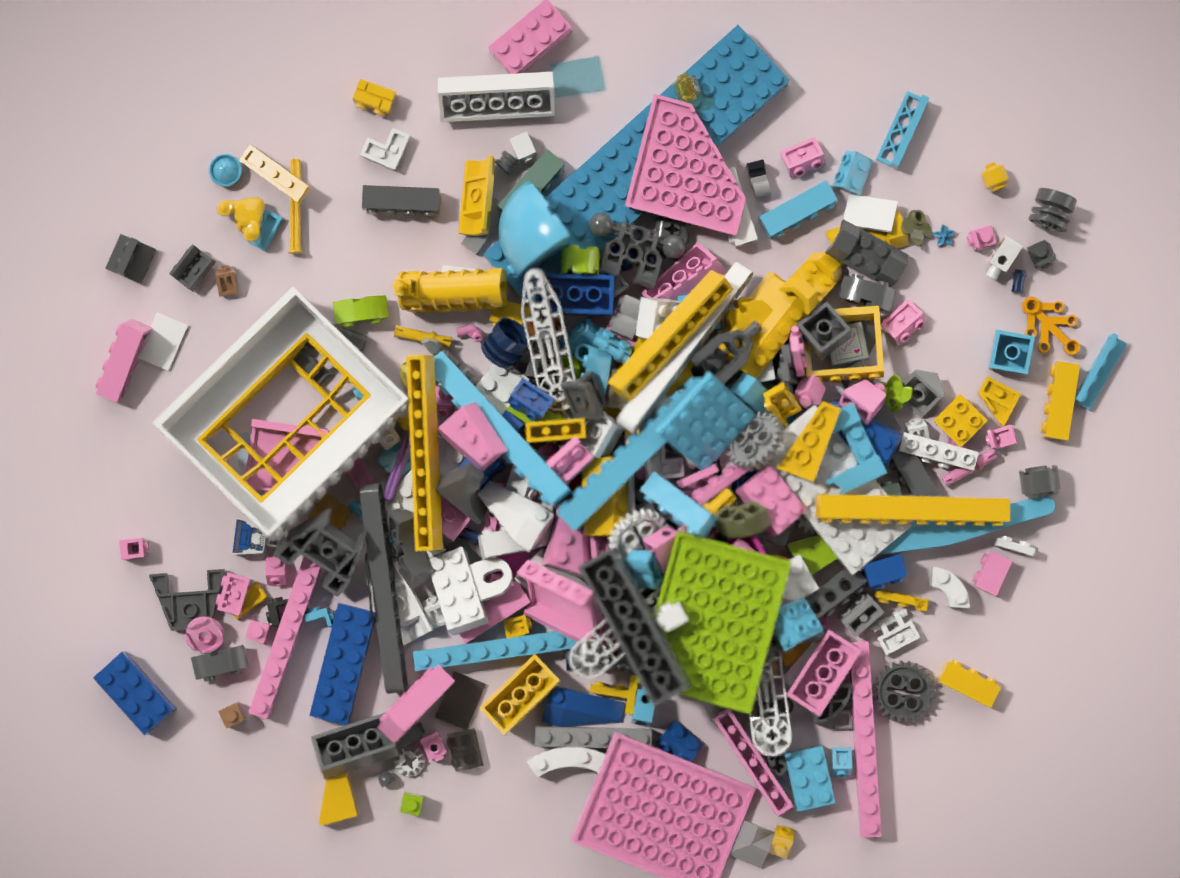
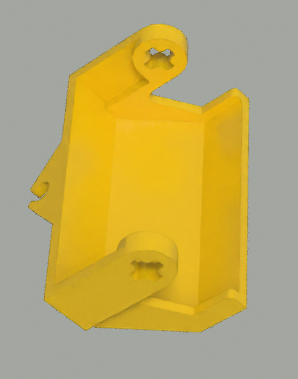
(775, 314)

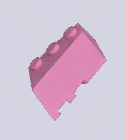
(472, 436)
(567, 548)

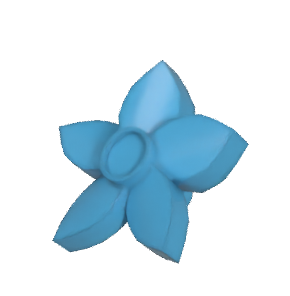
(944, 235)

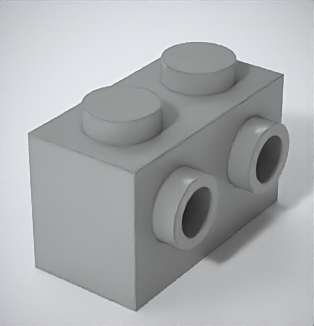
(860, 614)

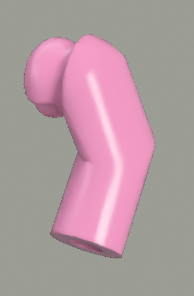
(470, 330)

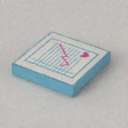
(852, 350)

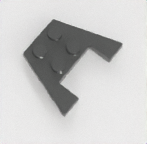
(184, 607)

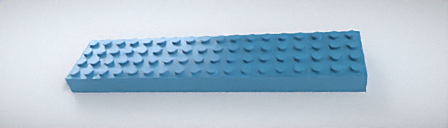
(734, 86)

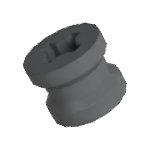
(506, 162)

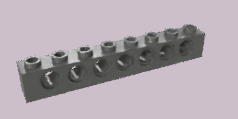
(832, 587)

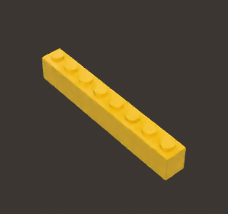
(670, 335)

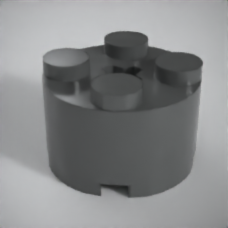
(1039, 480)

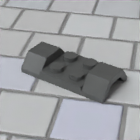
(868, 254)

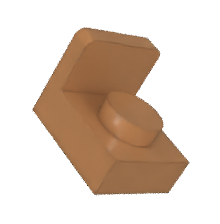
(226, 280)

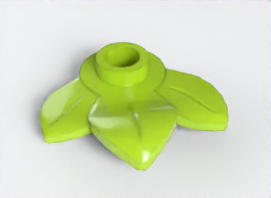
(895, 390)

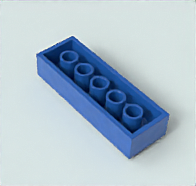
(342, 664)

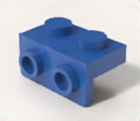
(679, 742)

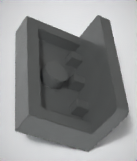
(192, 267)

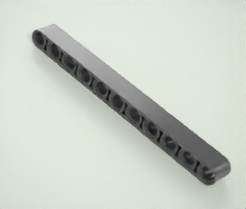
(383, 588)

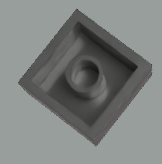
(824, 330)

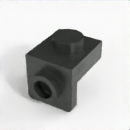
(273, 615)

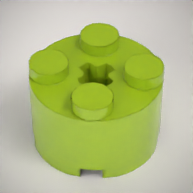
(580, 260)

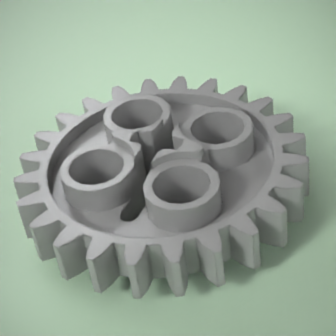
(756, 442)

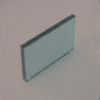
(577, 76)

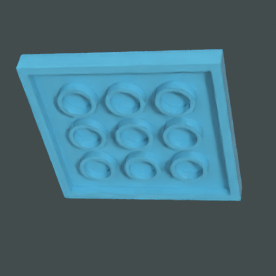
(706, 422)

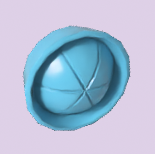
(225, 169)

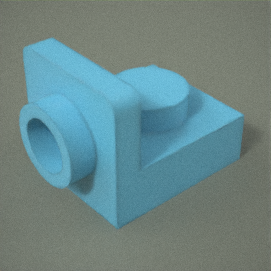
(841, 762)

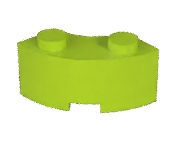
(366, 309)

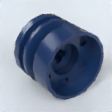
(505, 343)

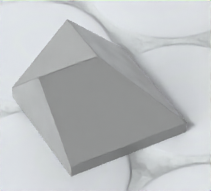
(926, 391)
(752, 843)

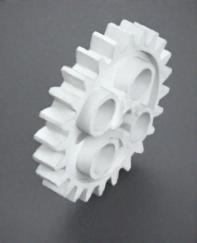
(624, 536)

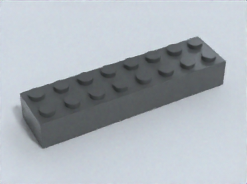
(635, 626)

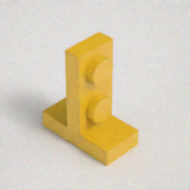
(618, 691)

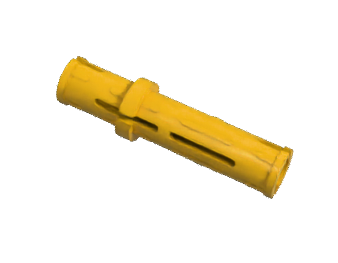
(417, 335)

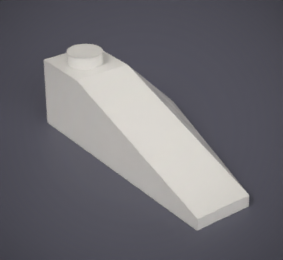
(518, 515)

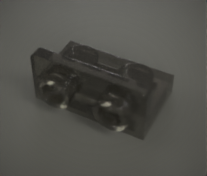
(464, 750)

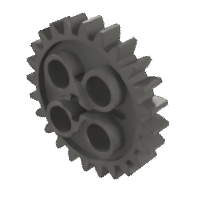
(900, 708)

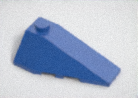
(574, 707)

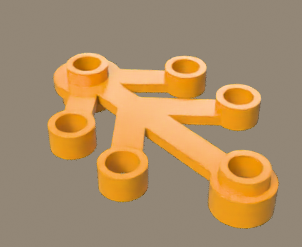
(1048, 323)

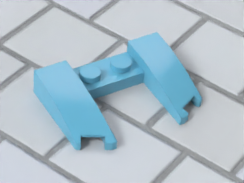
(869, 463)

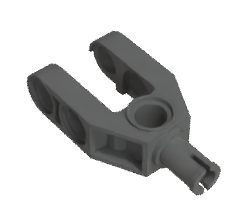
(740, 354)

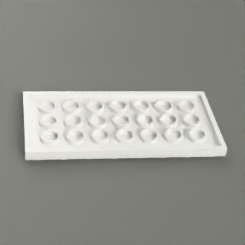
(851, 542)

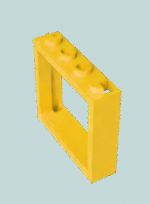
(857, 373)

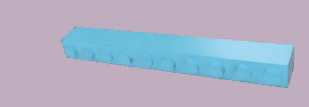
(518, 450)
(622, 466)
(491, 650)

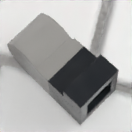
(758, 178)

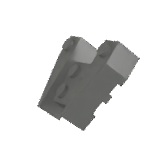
(325, 547)

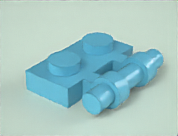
(613, 345)

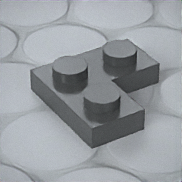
(787, 370)

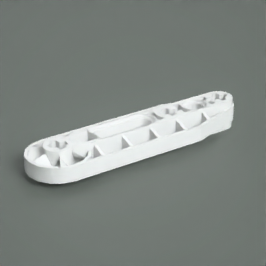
(545, 330)
(590, 646)
(763, 728)

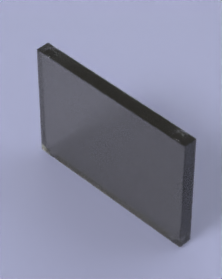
(460, 700)

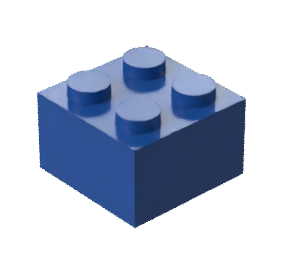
(884, 570)

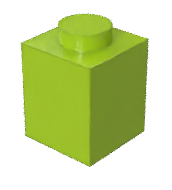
(411, 803)

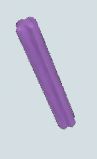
(398, 468)

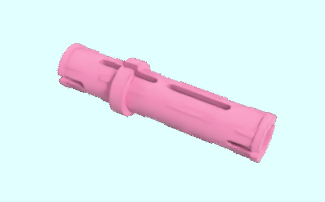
(959, 472)

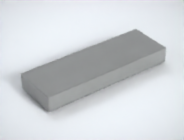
(475, 243)

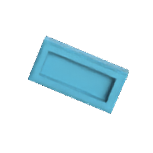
(269, 227)

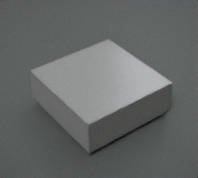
(843, 720)

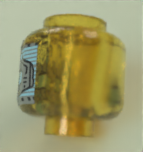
(686, 87)

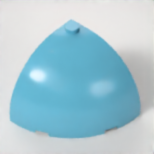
(529, 230)

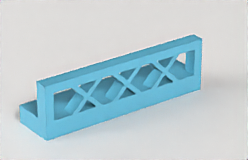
(906, 137)
(1099, 371)

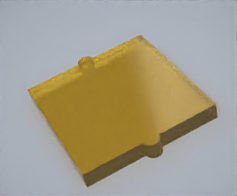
(339, 514)

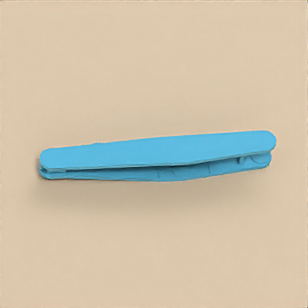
(942, 535)

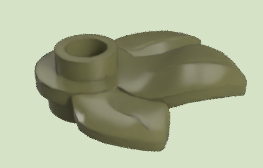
(916, 227)

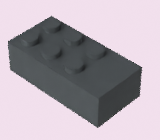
(352, 747)

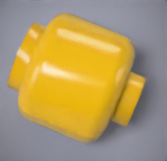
(994, 177)

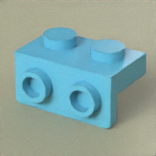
(853, 172)

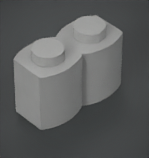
(627, 317)

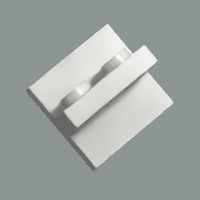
(601, 435)

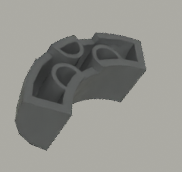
(414, 565)

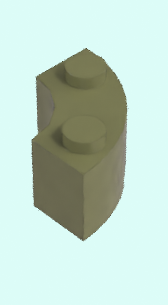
(742, 520)

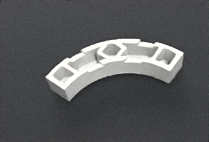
(566, 757)

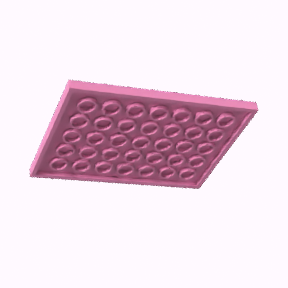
(662, 812)

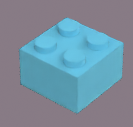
(1011, 352)

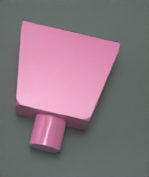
(866, 399)
(661, 545)

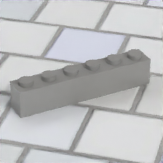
(586, 736)

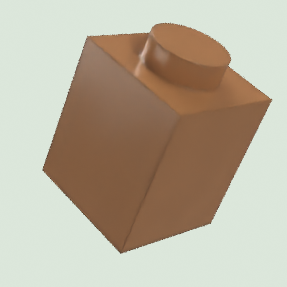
(232, 715)

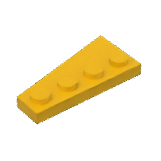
(809, 448)

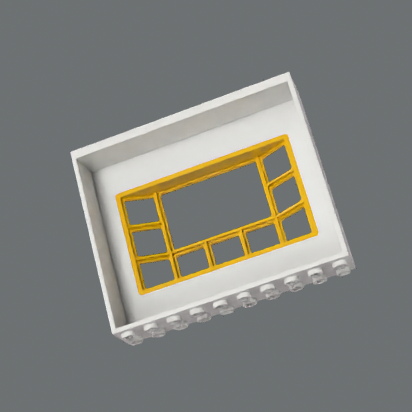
(244, 373)

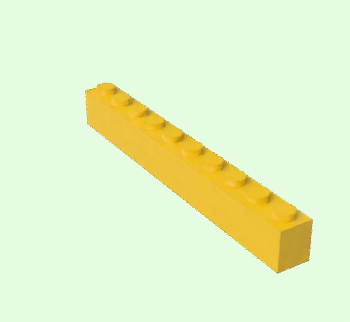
(424, 452)
(912, 509)

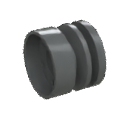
(1051, 214)

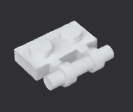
(897, 637)

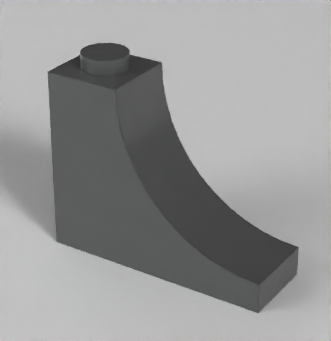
(460, 489)

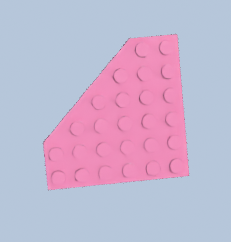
(683, 172)

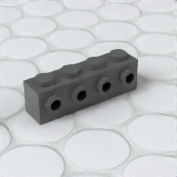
(401, 199)

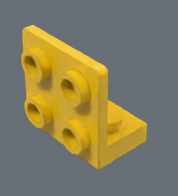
(960, 420)

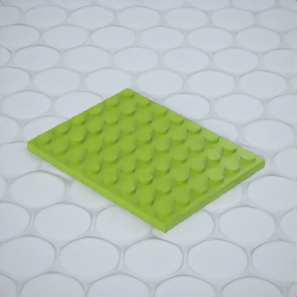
(731, 616)

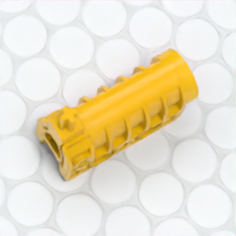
(451, 290)

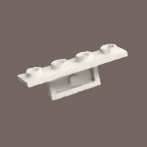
(938, 452)

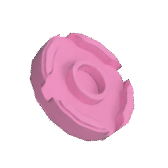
(204, 634)

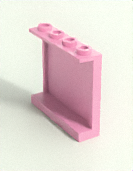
(266, 437)
(559, 602)

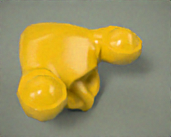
(247, 215)

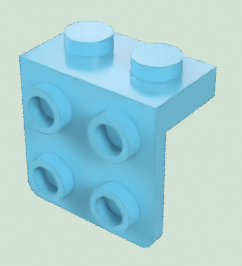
(796, 623)

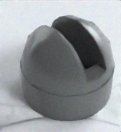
(385, 778)

